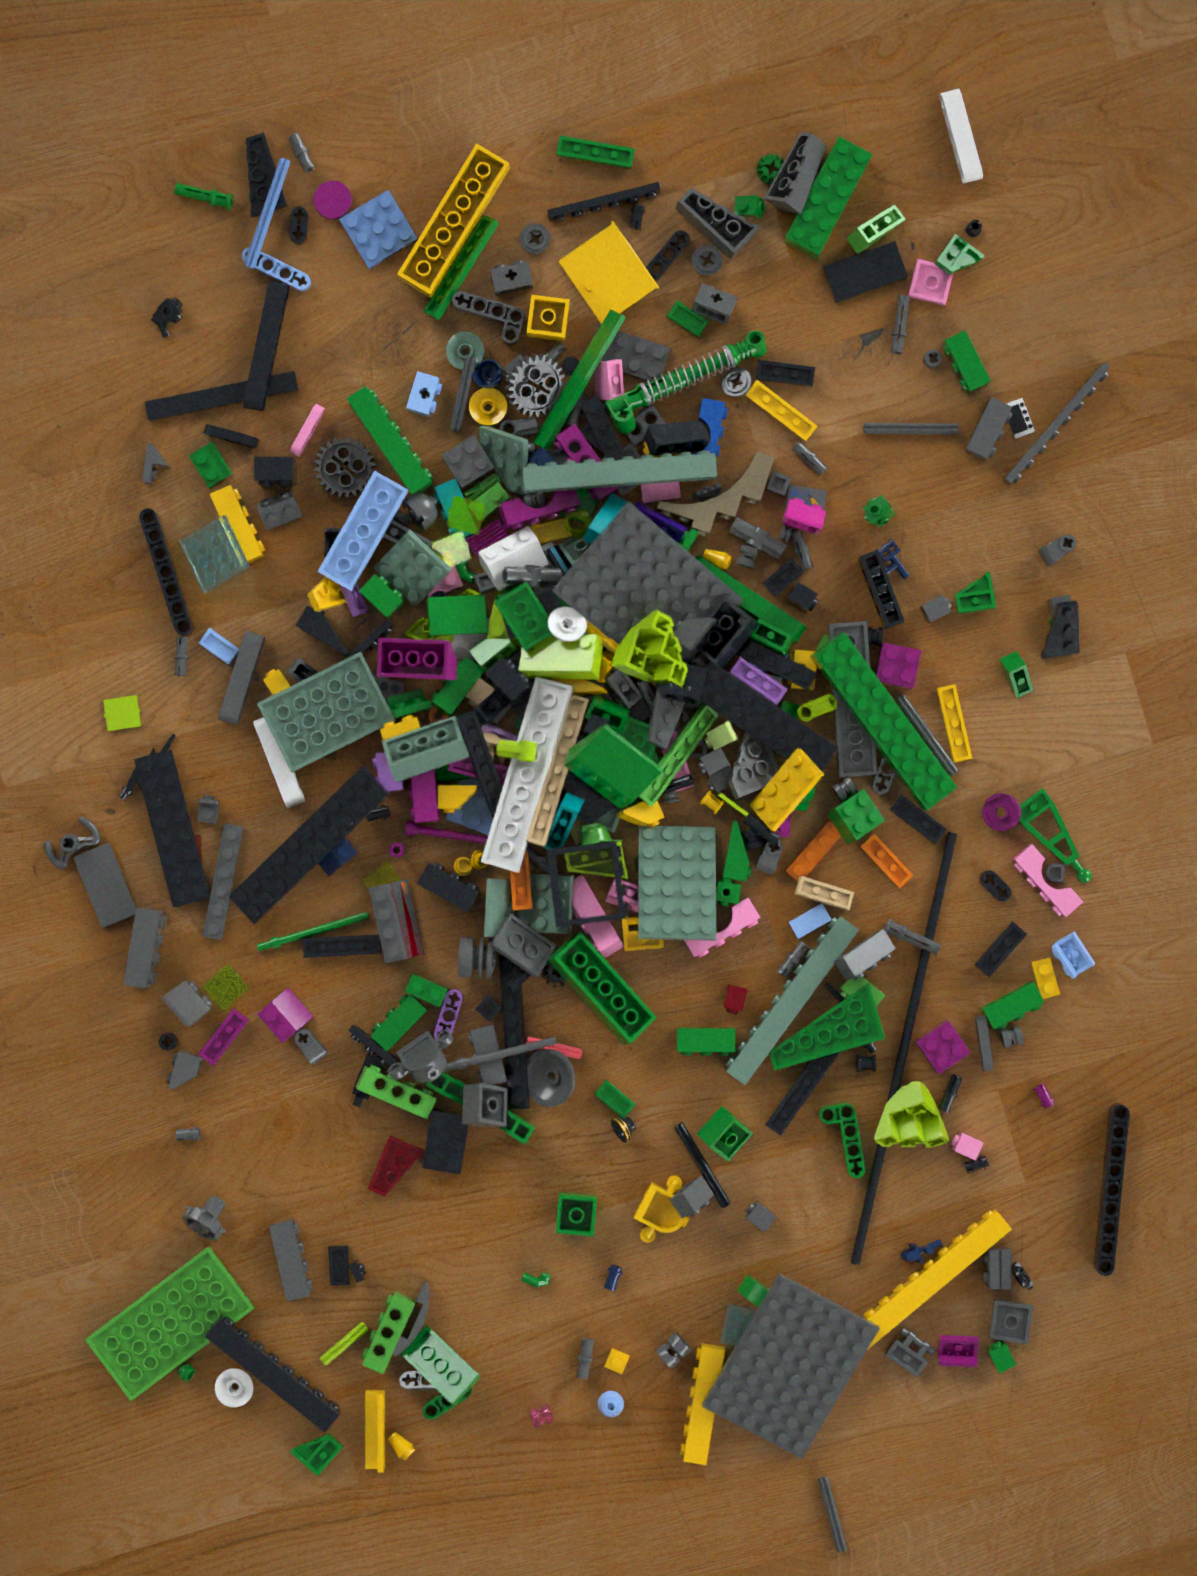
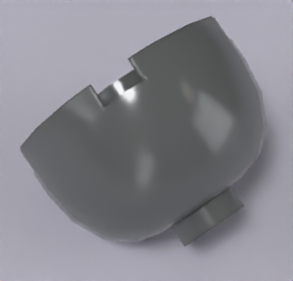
(421, 509)

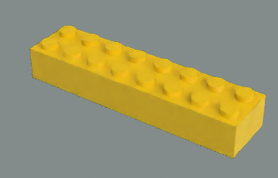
(453, 220)

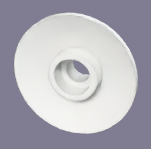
(567, 617)
(230, 1396)

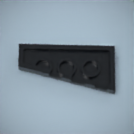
(260, 174)

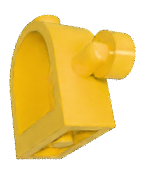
(658, 1210)

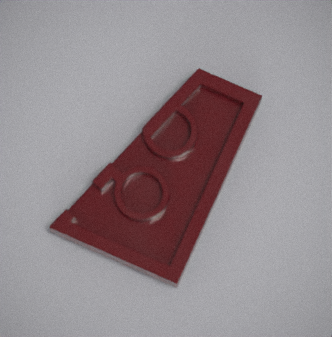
(393, 1164)

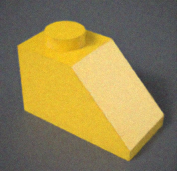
(455, 796)
(642, 814)

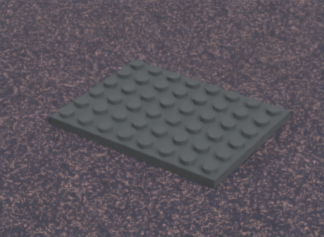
(638, 571)
(790, 1365)

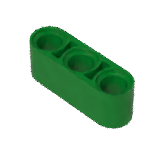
(440, 1405)

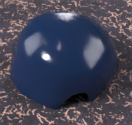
(488, 374)

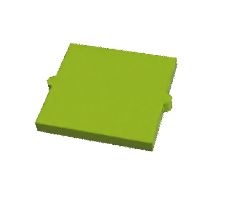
(122, 713)
(732, 804)

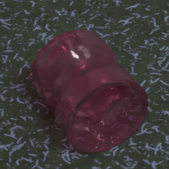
(541, 1416)

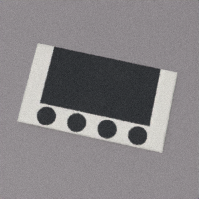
(1020, 420)

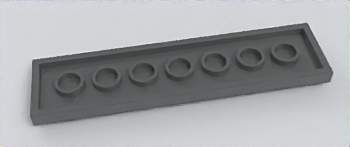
(855, 750)

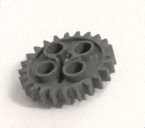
(527, 401)
(334, 480)

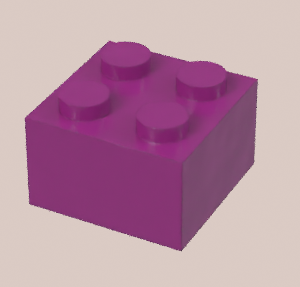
(897, 665)
(942, 1046)

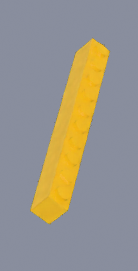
(937, 1272)

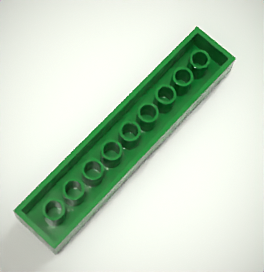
(883, 721)

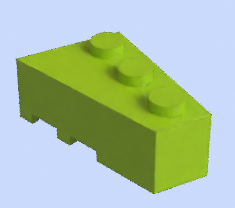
(594, 862)

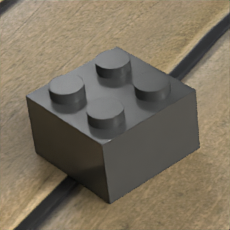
(468, 462)

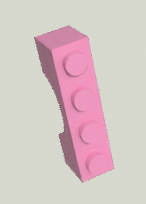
(1030, 862)
(742, 915)

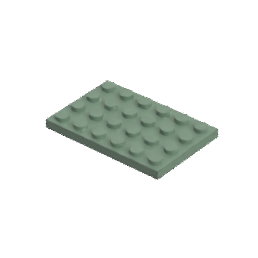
(326, 712)
(676, 883)

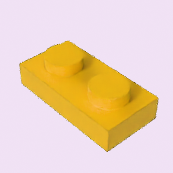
(1045, 978)

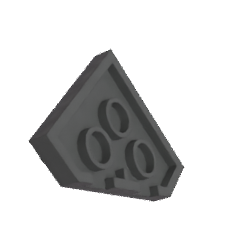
(752, 767)

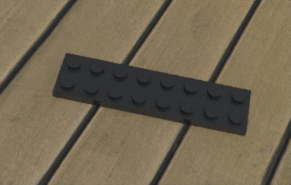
(763, 718)
(172, 828)

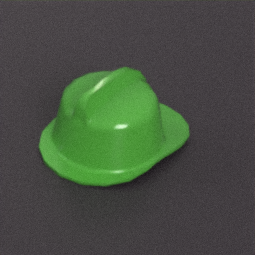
(595, 833)

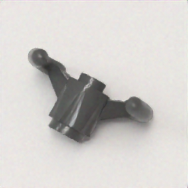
(72, 843)

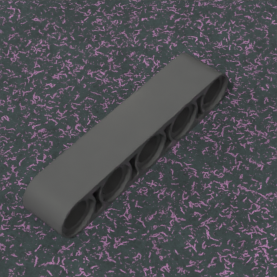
(241, 678)

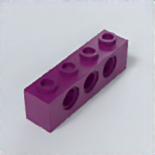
(574, 436)

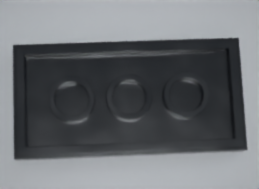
(865, 272)

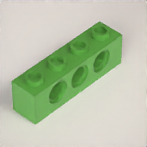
(421, 1107)
(371, 1358)

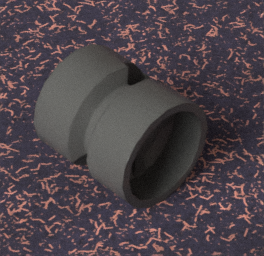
(679, 1345)

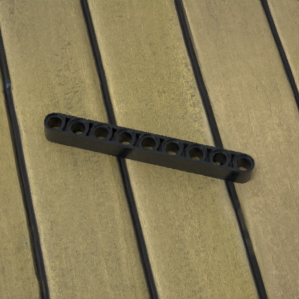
(1114, 1198)

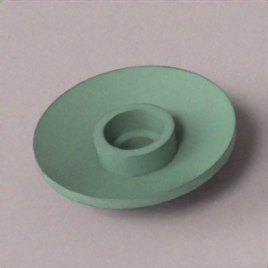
(460, 341)

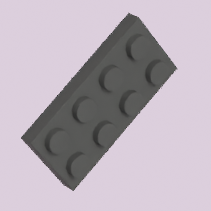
(639, 356)

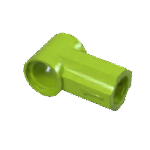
(817, 707)
(521, 750)

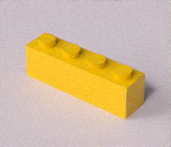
(227, 503)

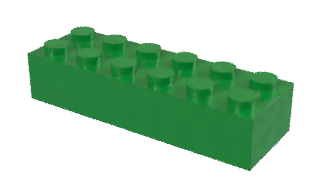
(828, 197)
(389, 441)
(602, 988)

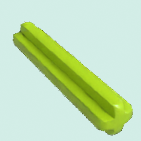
(344, 1343)

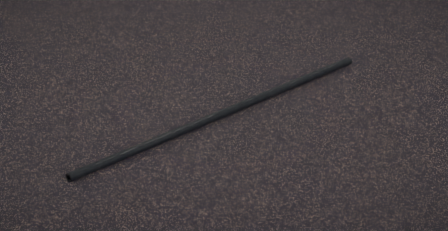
(905, 1042)

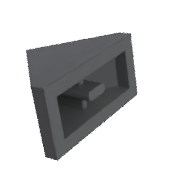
(301, 670)

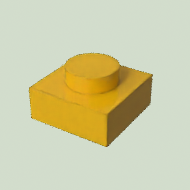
(616, 1361)

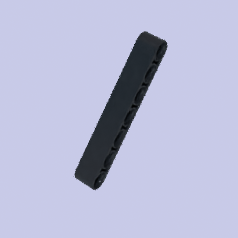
(266, 346)
(160, 565)

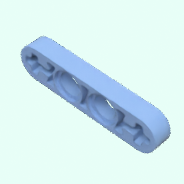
(277, 267)

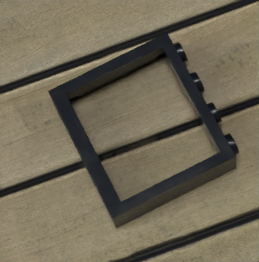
(618, 872)

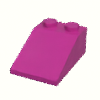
(804, 516)

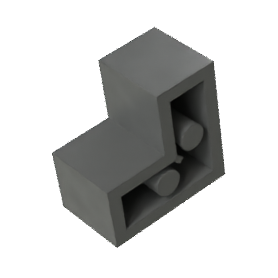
(717, 769)

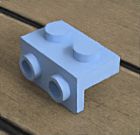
(1072, 955)

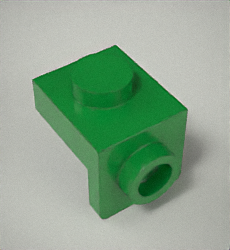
(749, 206)

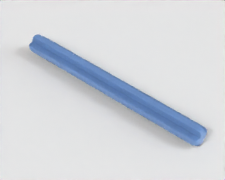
(267, 213)

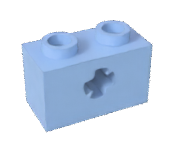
(422, 383)

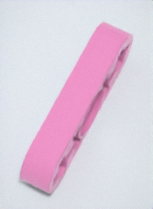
(307, 430)

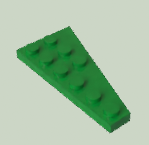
(841, 1028)

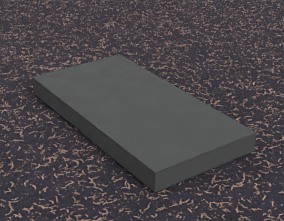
(105, 885)

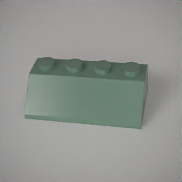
(425, 748)

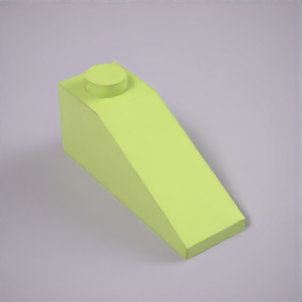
(720, 736)

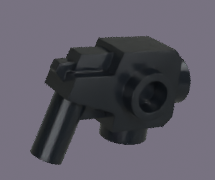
(167, 312)

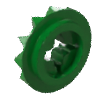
(763, 172)

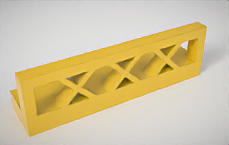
(375, 1430)

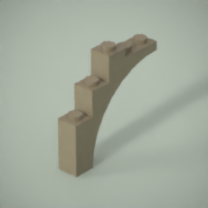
(726, 505)

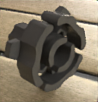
(206, 1219)

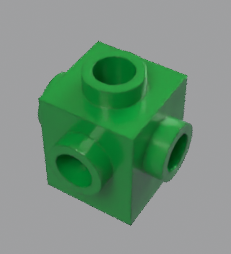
(878, 511)
(734, 892)

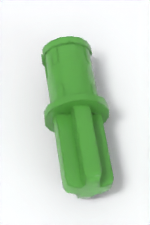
(482, 486)

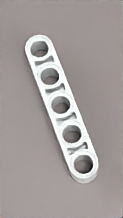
(961, 136)
(285, 779)

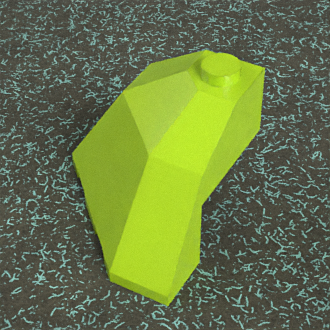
(652, 652)
(911, 1119)

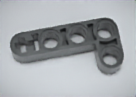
(486, 313)

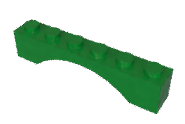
(453, 1088)

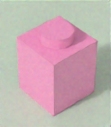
(967, 1145)

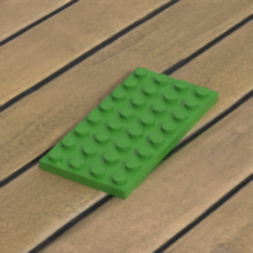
(168, 1323)

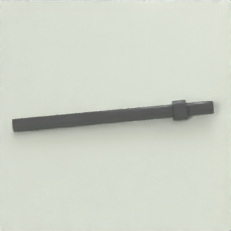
(463, 1063)

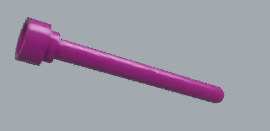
(414, 829)

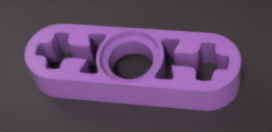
(448, 1000)

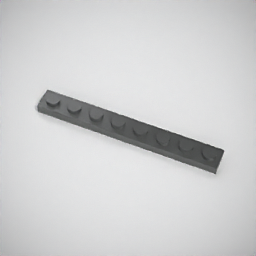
(1063, 418)

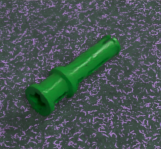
(212, 197)

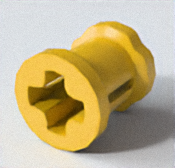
(712, 802)

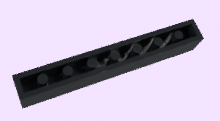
(273, 1373)

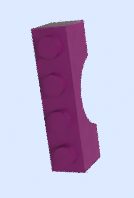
(516, 513)

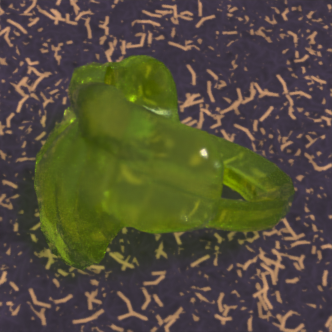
(583, 515)

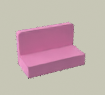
(609, 379)

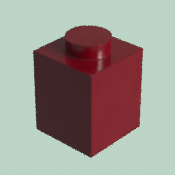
(734, 998)

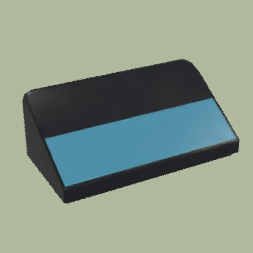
(558, 559)

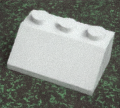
(515, 550)

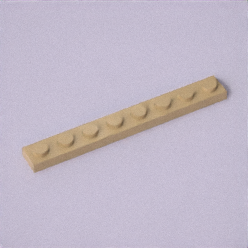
(557, 772)

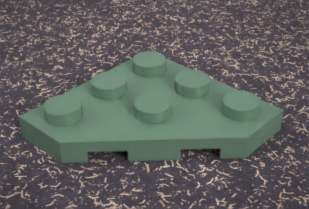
(507, 454)

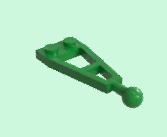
(1035, 806)

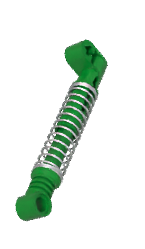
(647, 393)

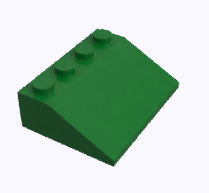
(612, 766)

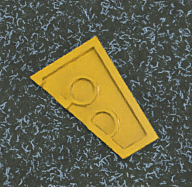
(326, 595)

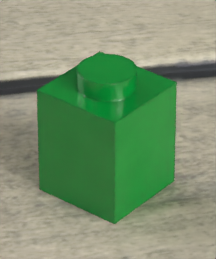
(1001, 1356)

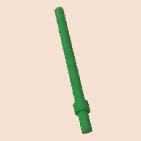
(277, 941)

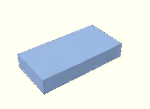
(219, 646)
(809, 920)

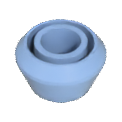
(615, 1401)

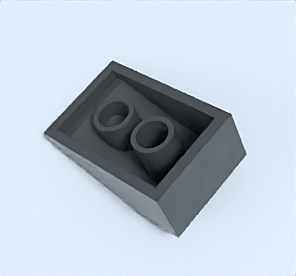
(188, 1003)

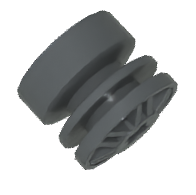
(475, 957)

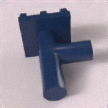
(891, 555)
(914, 1253)

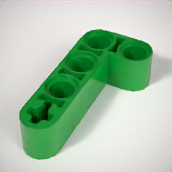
(847, 1140)

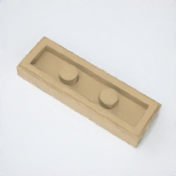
(824, 893)

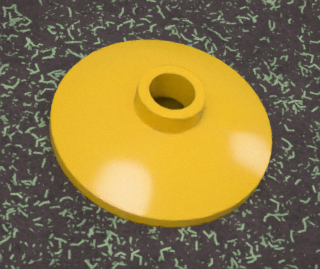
(488, 397)

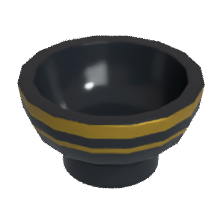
(623, 1128)

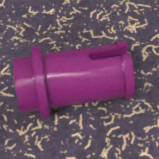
(392, 850)
(1044, 1096)

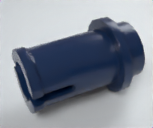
(613, 1277)

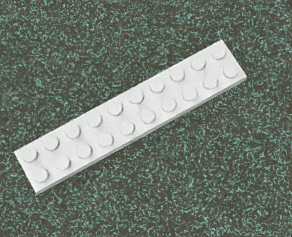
(526, 779)

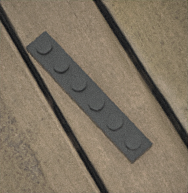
(223, 881)

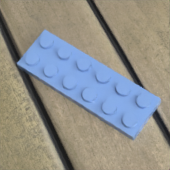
(363, 530)

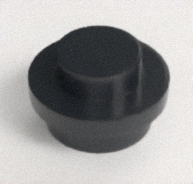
(569, 365)

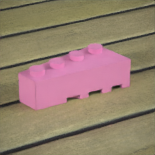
(586, 905)

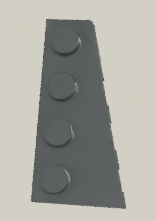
(663, 720)

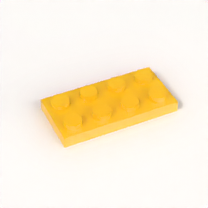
(786, 789)

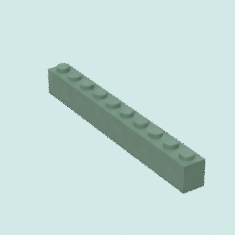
(619, 473)
(791, 1000)

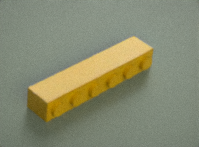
(701, 1419)

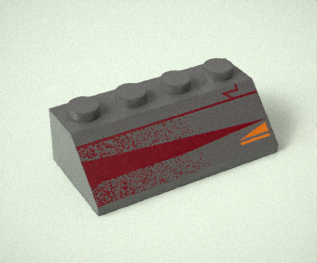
(396, 920)

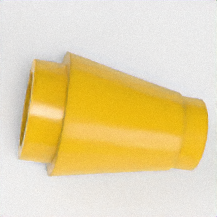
(719, 559)
(401, 1446)

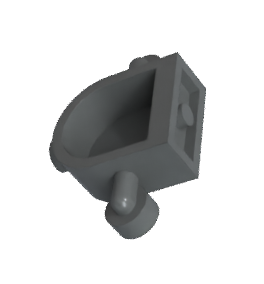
(422, 1057)

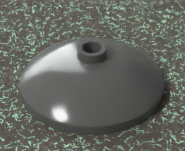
(541, 1077)

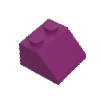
(285, 1015)

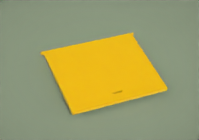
(609, 272)

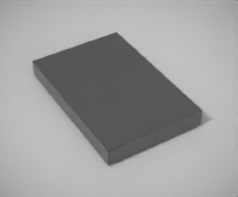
(522, 945)

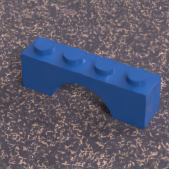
(711, 415)

